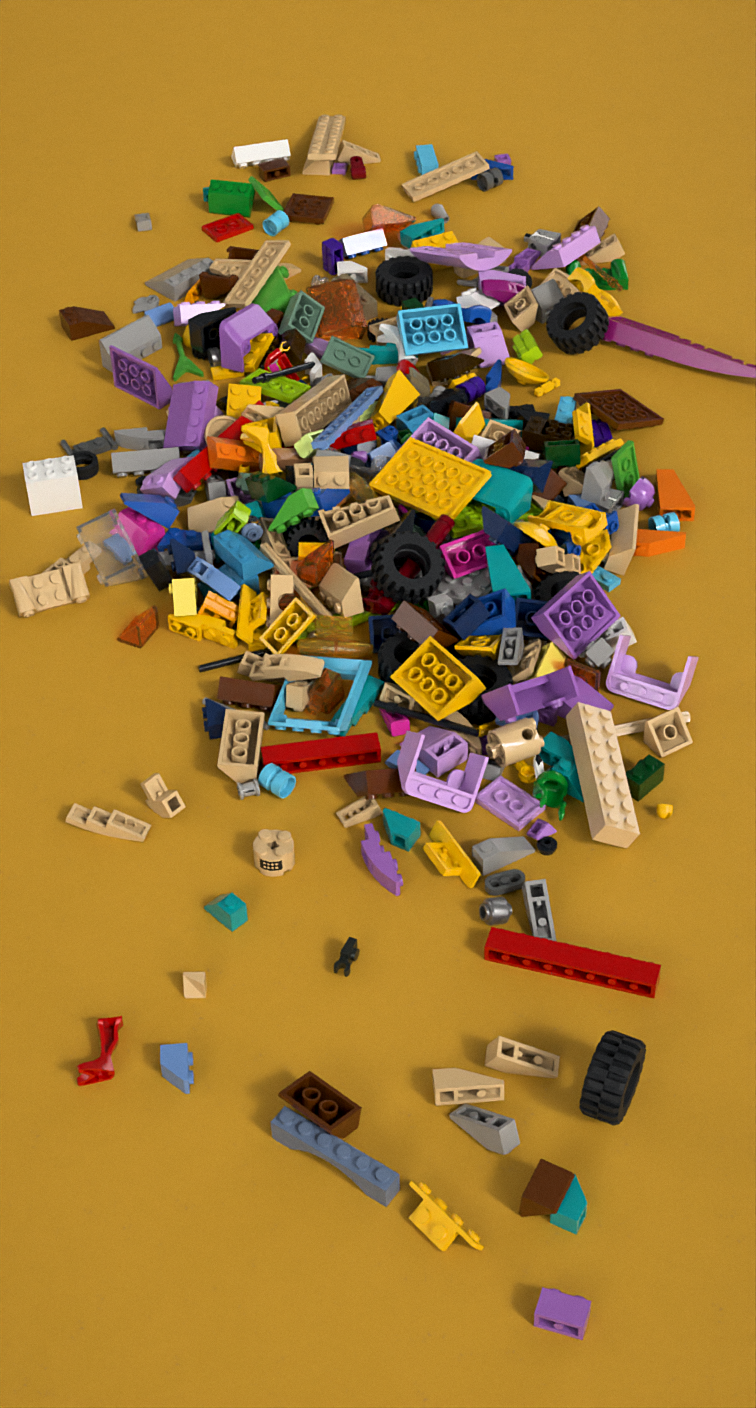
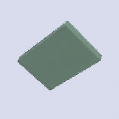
(347, 358)

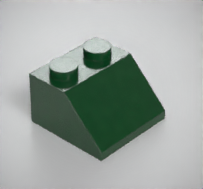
(267, 487)

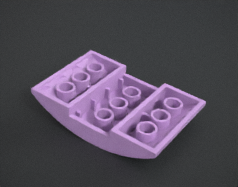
(463, 255)

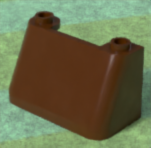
(218, 285)

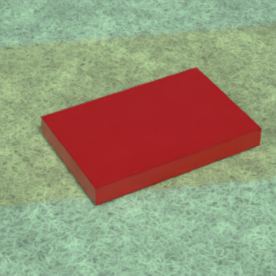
(227, 227)

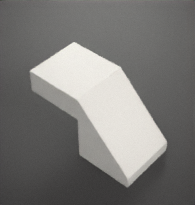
(316, 371)

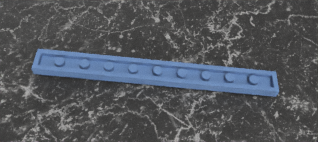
(346, 418)

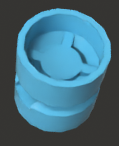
(275, 223)
(666, 522)
(277, 780)

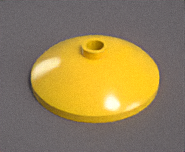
(525, 371)
(538, 533)

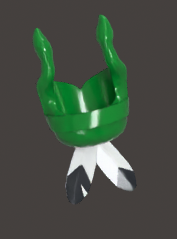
(549, 787)

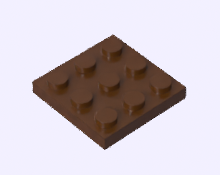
(308, 208)

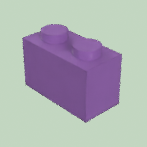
(562, 1313)

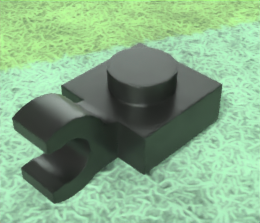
(347, 955)

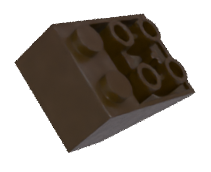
(293, 340)
(452, 366)
(543, 430)

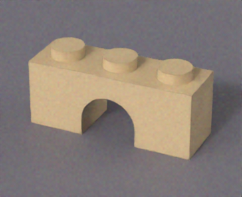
(555, 560)
(280, 586)

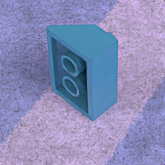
(240, 554)

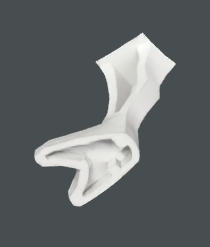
(391, 335)

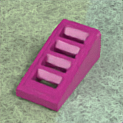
(396, 723)

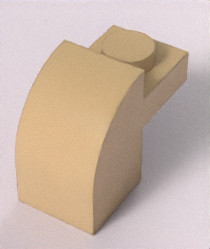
(303, 475)
(160, 799)

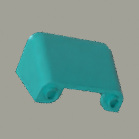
(506, 491)

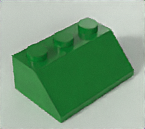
(230, 197)

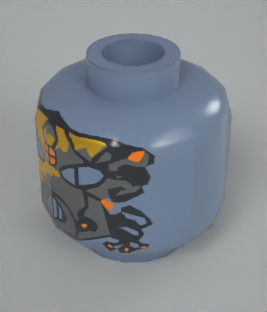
(252, 529)

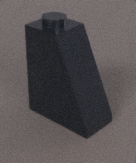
(156, 569)

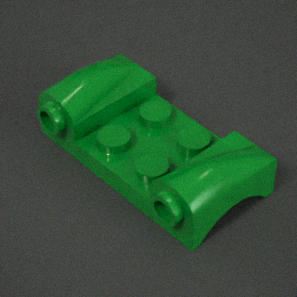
(617, 270)

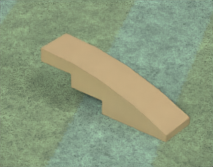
(109, 824)

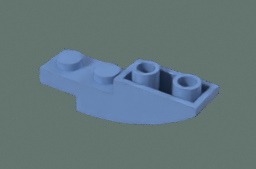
(213, 578)

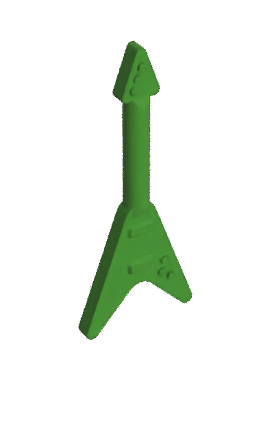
(184, 363)

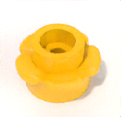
(527, 774)

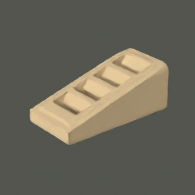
(370, 811)

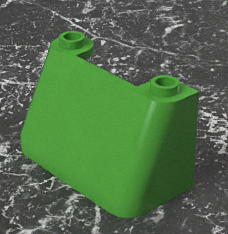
(275, 291)

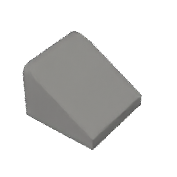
(492, 770)

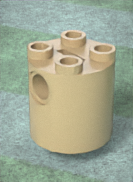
(514, 742)

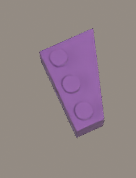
(359, 552)

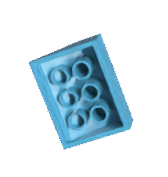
(432, 329)

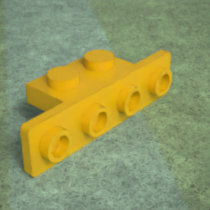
(583, 428)
(251, 613)
(449, 856)
(437, 1222)

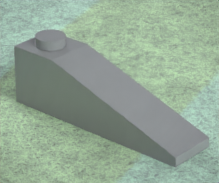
(598, 481)

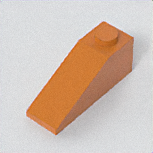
(658, 542)

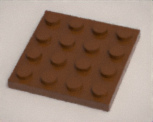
(619, 409)

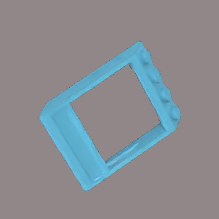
(350, 670)

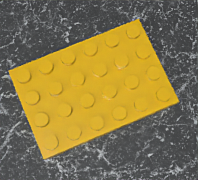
(430, 479)

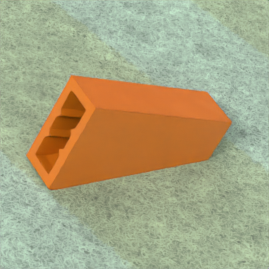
(673, 496)

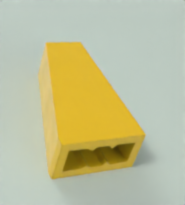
(394, 400)

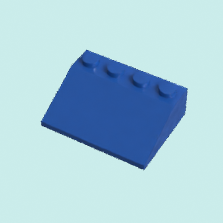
(325, 499)

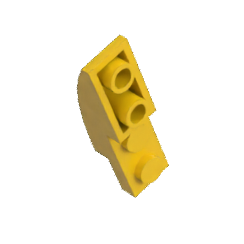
(203, 626)

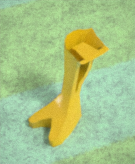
(260, 436)

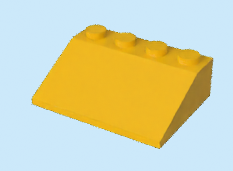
(437, 680)

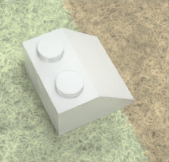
(476, 297)

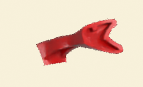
(102, 1067)

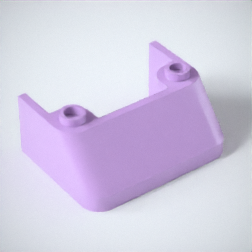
(626, 682)
(459, 789)

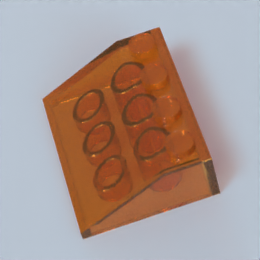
(386, 218)
(343, 309)

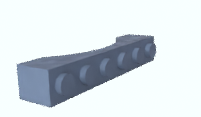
(370, 1175)

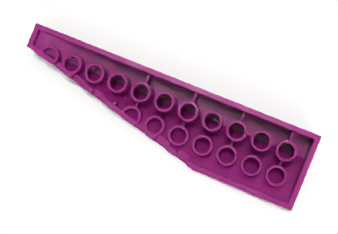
(671, 347)

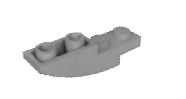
(140, 438)

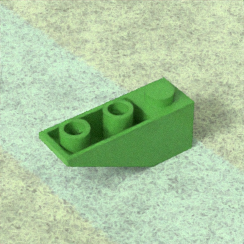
(297, 506)

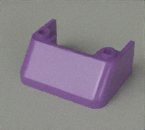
(237, 332)
(532, 695)

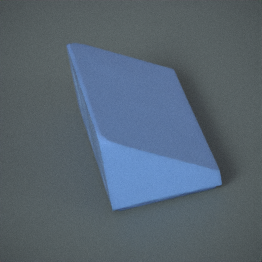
(161, 314)

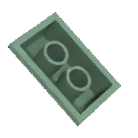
(302, 314)

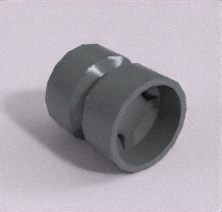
(490, 179)

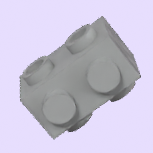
(599, 654)

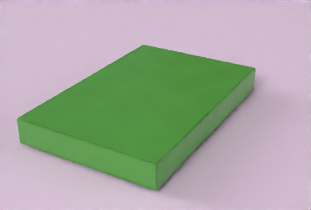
(265, 194)
(625, 468)

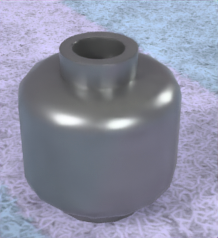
(495, 911)

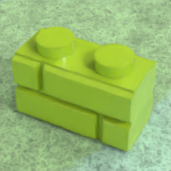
(526, 347)
(233, 519)

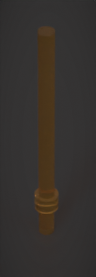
(612, 282)

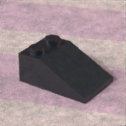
(205, 328)
(405, 524)

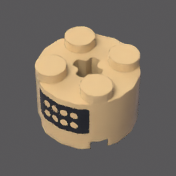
(273, 852)

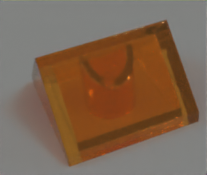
(140, 628)

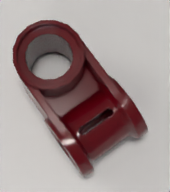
(357, 169)

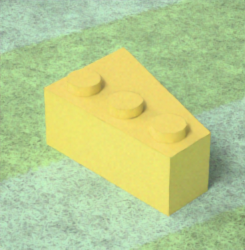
(184, 596)

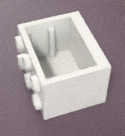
(52, 485)

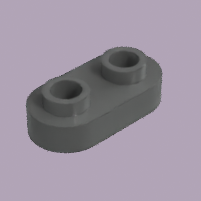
(504, 882)

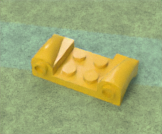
(585, 283)
(581, 522)

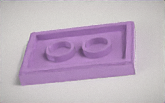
(509, 803)

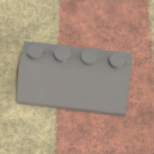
(136, 338)
(141, 461)

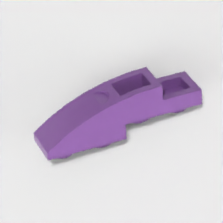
(380, 862)

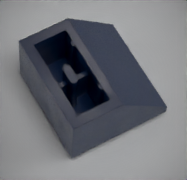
(466, 617)

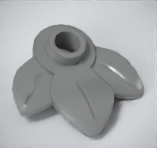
(145, 303)

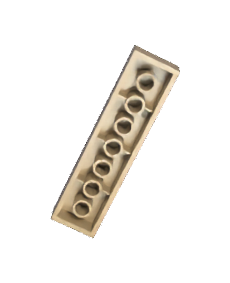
(313, 409)
(602, 775)

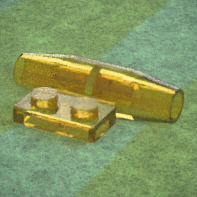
(362, 490)
(334, 640)

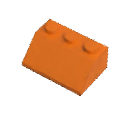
(231, 453)

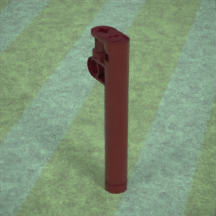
(375, 601)

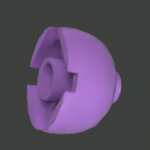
(641, 494)

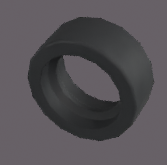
(86, 457)

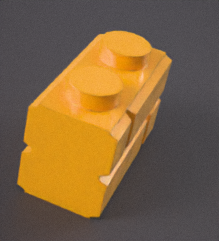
(220, 608)

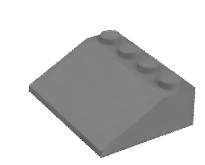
(180, 279)

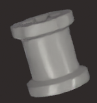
(248, 789)

